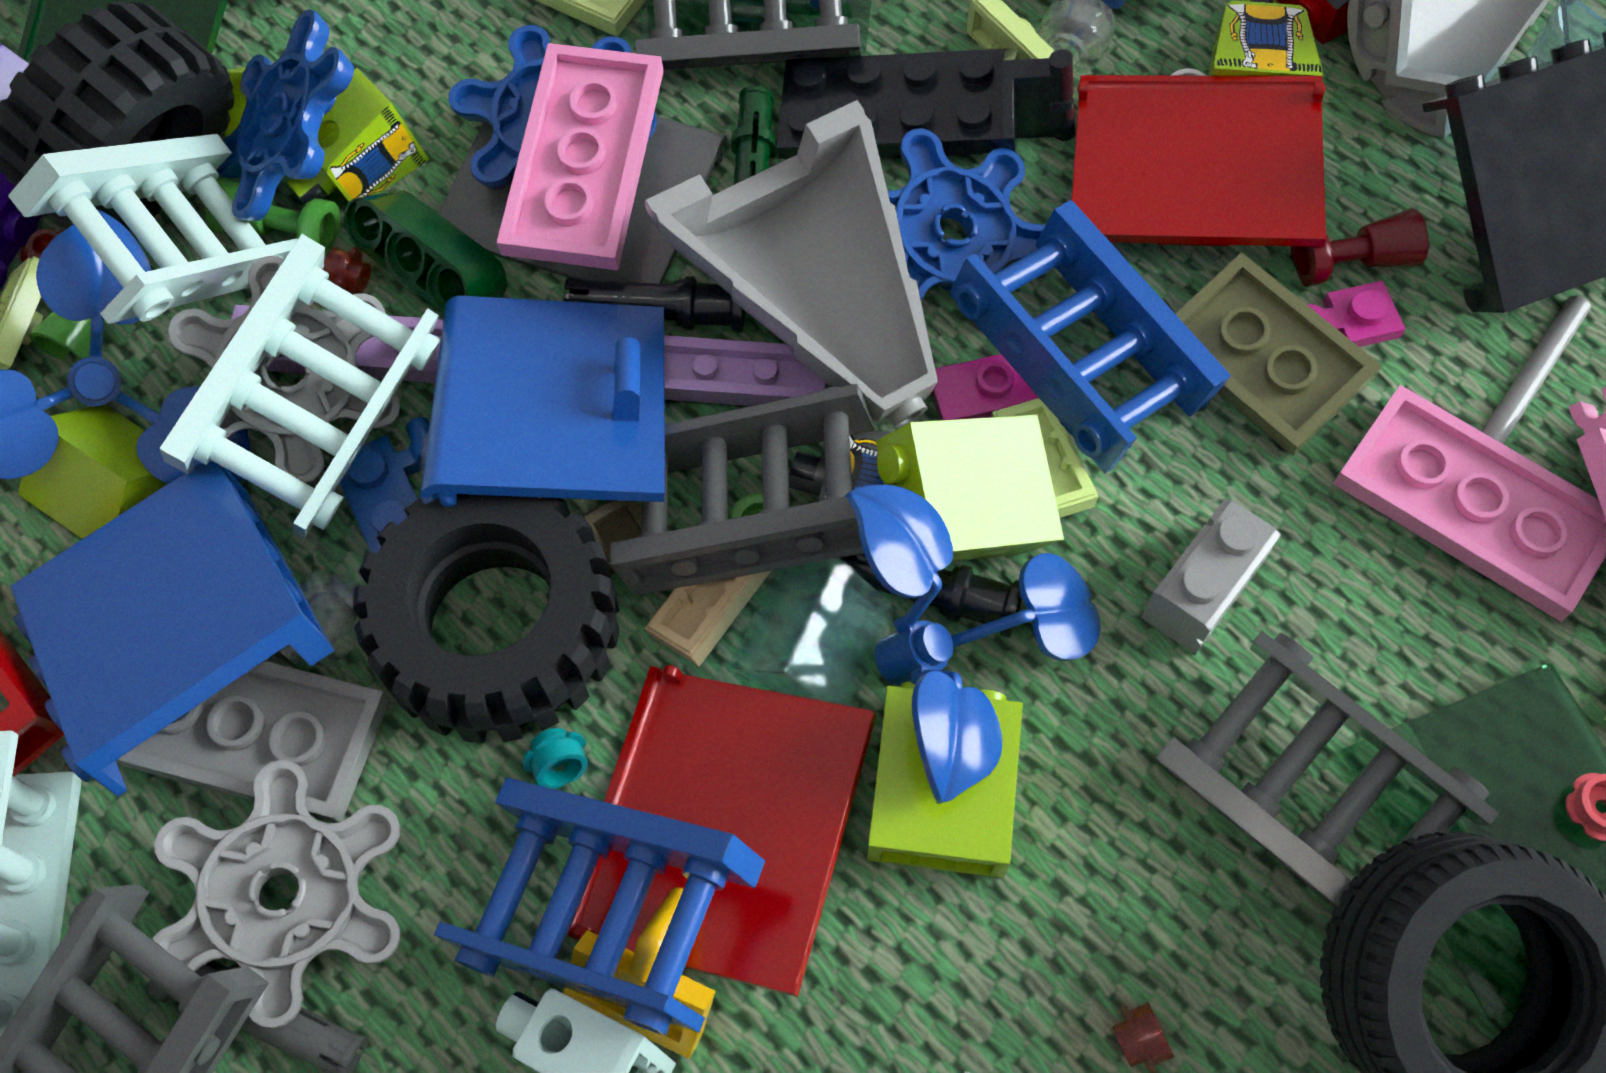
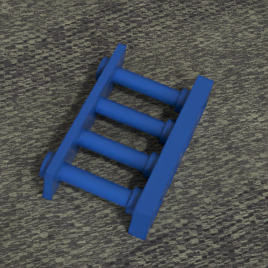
(1122, 301)
(593, 830)

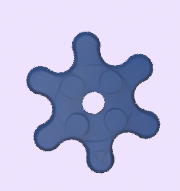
(508, 103)
(266, 140)
(972, 197)

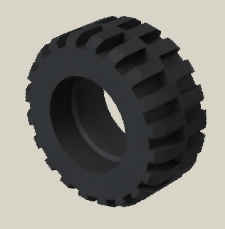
(111, 83)
(507, 687)

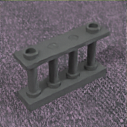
(727, 47)
(762, 541)
(1255, 807)
(209, 1005)

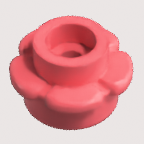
(1581, 804)

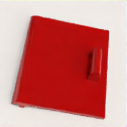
(1202, 159)
(750, 766)

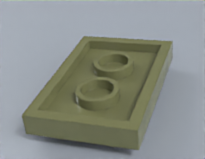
(1282, 356)

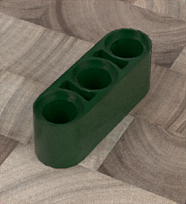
(422, 248)

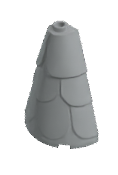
(1424, 44)
(817, 262)

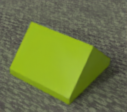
(91, 471)

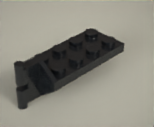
(963, 97)

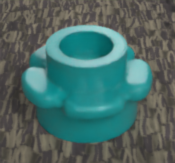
(551, 750)

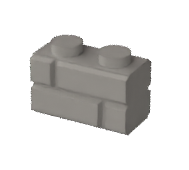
(1210, 575)

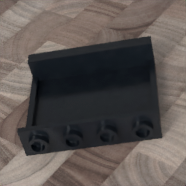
(1533, 173)

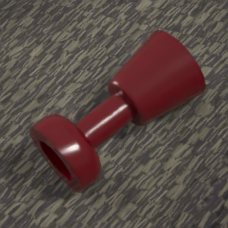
(1386, 242)

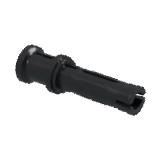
(686, 303)
(961, 593)

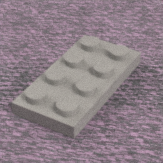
(266, 719)

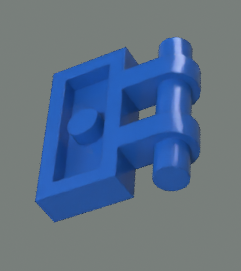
(379, 481)

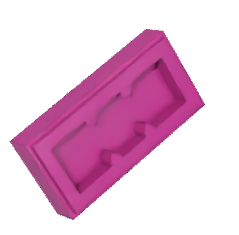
(978, 388)

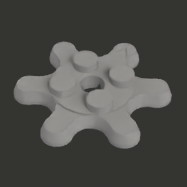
(207, 337)
(277, 840)

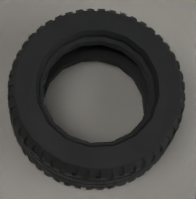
(1414, 895)

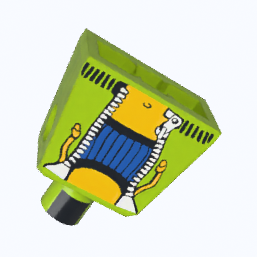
(1264, 41)
(362, 144)

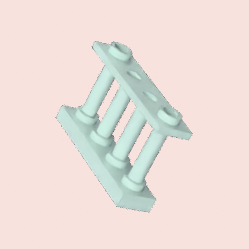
(157, 171)
(269, 331)
(35, 861)

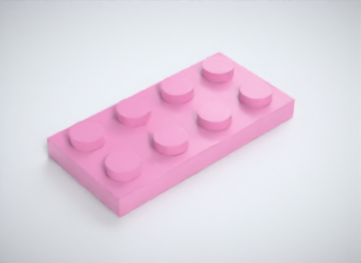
(581, 157)
(1479, 502)

